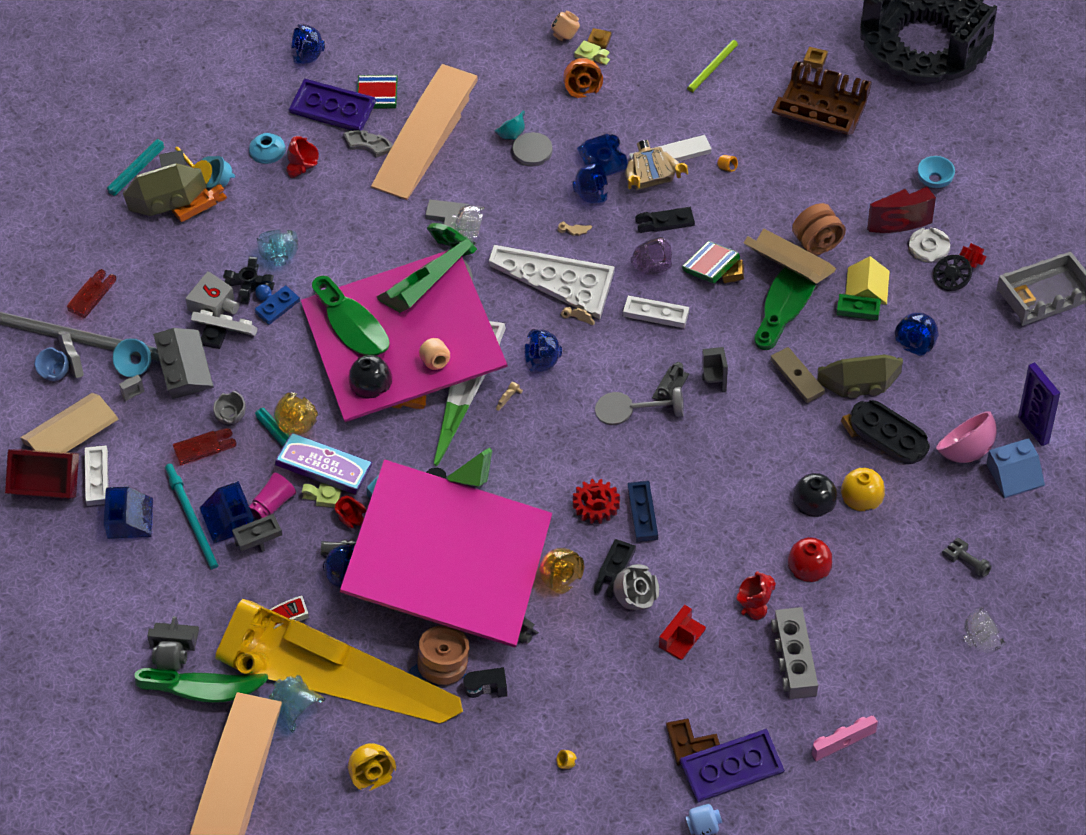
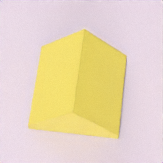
(868, 279)

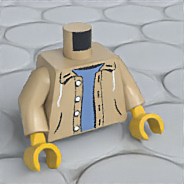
(652, 167)

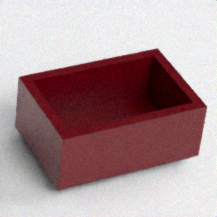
(42, 473)

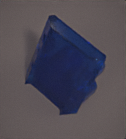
(606, 151)

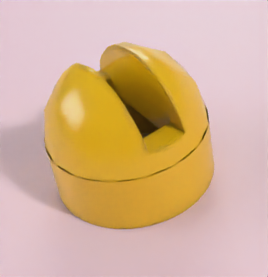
(566, 759)

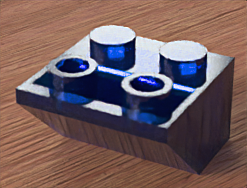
(226, 511)
(127, 513)

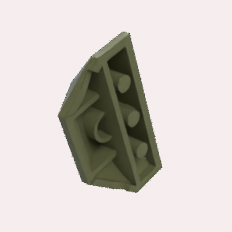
(164, 189)
(860, 375)

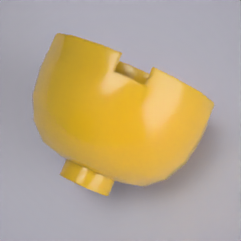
(863, 489)
(373, 762)

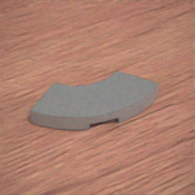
(363, 140)
(69, 350)

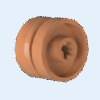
(818, 229)
(443, 655)

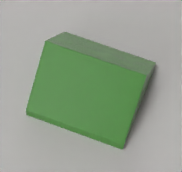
(474, 471)

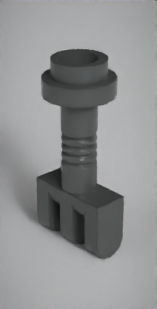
(959, 549)

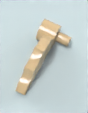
(573, 230)
(580, 314)
(513, 387)

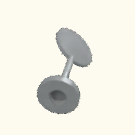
(618, 407)

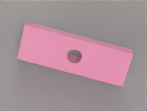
(844, 737)

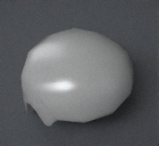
(227, 405)

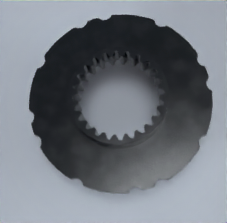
(970, 39)

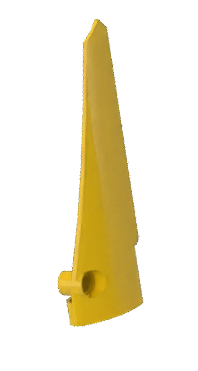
(327, 665)

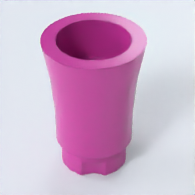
(272, 496)

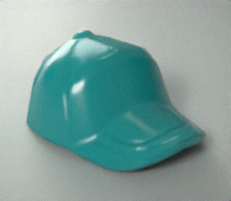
(512, 128)

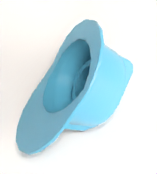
(220, 171)

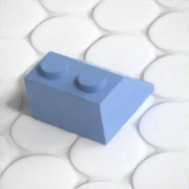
(1016, 468)

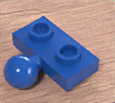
(275, 304)

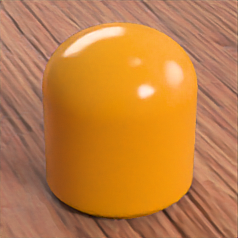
(724, 161)

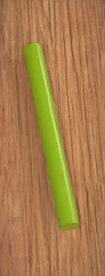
(712, 66)

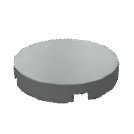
(532, 149)

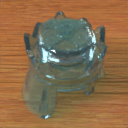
(294, 698)

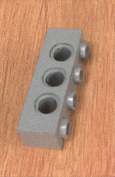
(793, 622)

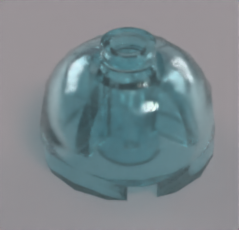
(277, 246)

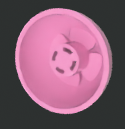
(970, 439)

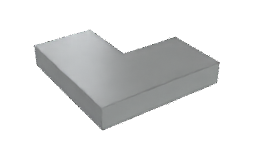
(443, 210)

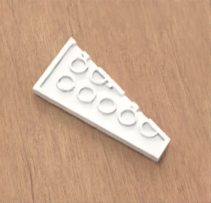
(569, 280)

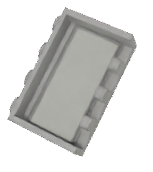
(1051, 284)

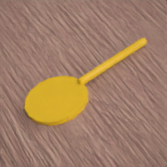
(204, 165)

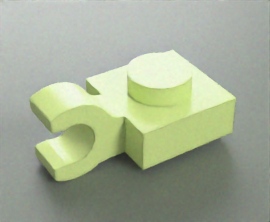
(592, 52)
(324, 496)

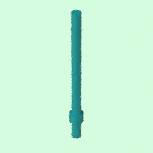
(177, 484)

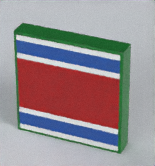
(381, 87)
(711, 262)

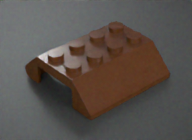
(823, 103)

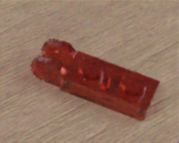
(91, 293)
(203, 445)

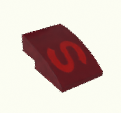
(902, 211)

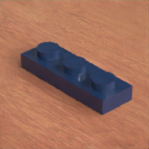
(642, 511)

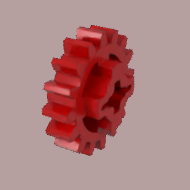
(596, 501)

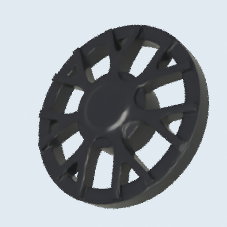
(952, 272)

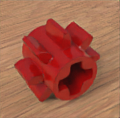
(973, 254)

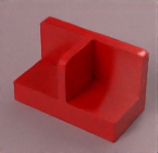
(681, 634)

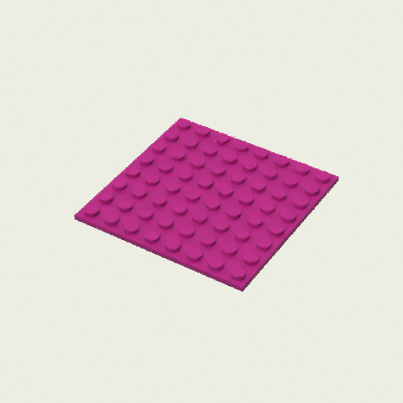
(445, 312)
(447, 553)

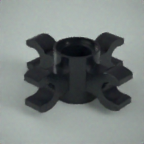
(248, 279)

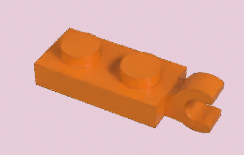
(202, 202)

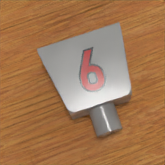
(213, 296)

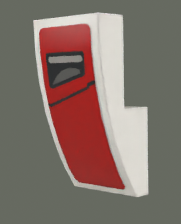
(292, 609)

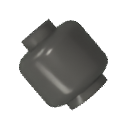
(169, 656)

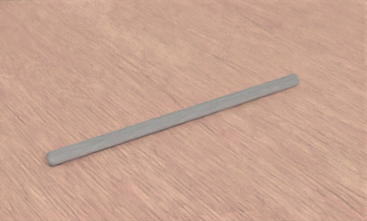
(76, 335)

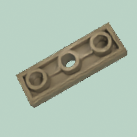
(797, 375)

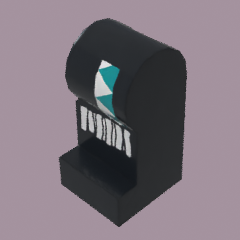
(485, 682)

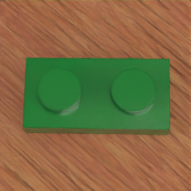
(858, 307)

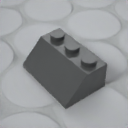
(183, 361)

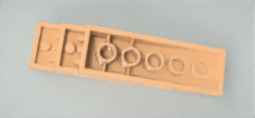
(425, 131)
(237, 767)

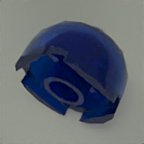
(308, 42)
(589, 181)
(915, 329)
(542, 346)
(337, 564)

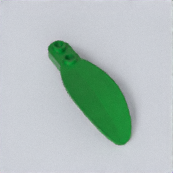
(783, 303)
(351, 320)
(199, 686)

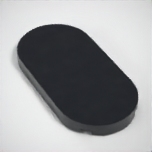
(889, 431)

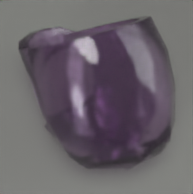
(649, 257)

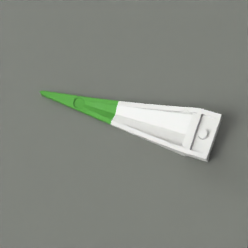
(458, 402)

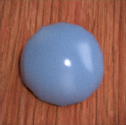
(49, 360)

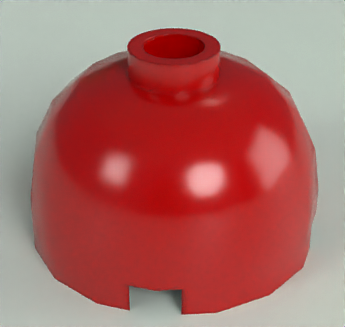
(810, 559)

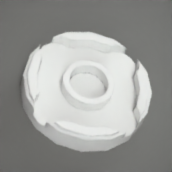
(928, 250)

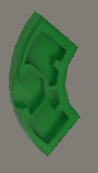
(446, 235)

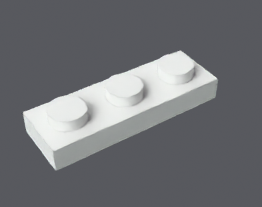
(656, 311)
(224, 321)
(96, 474)

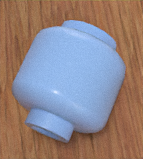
(703, 820)

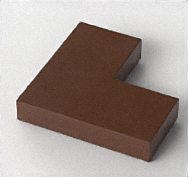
(683, 741)

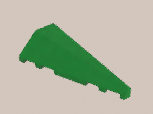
(410, 289)

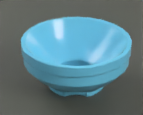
(267, 153)
(936, 166)
(122, 357)

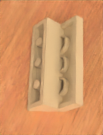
(790, 256)
(71, 426)

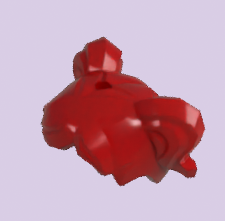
(301, 156)
(755, 594)

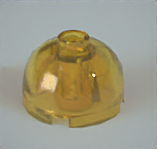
(295, 414)
(560, 566)

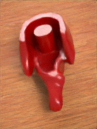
(350, 511)

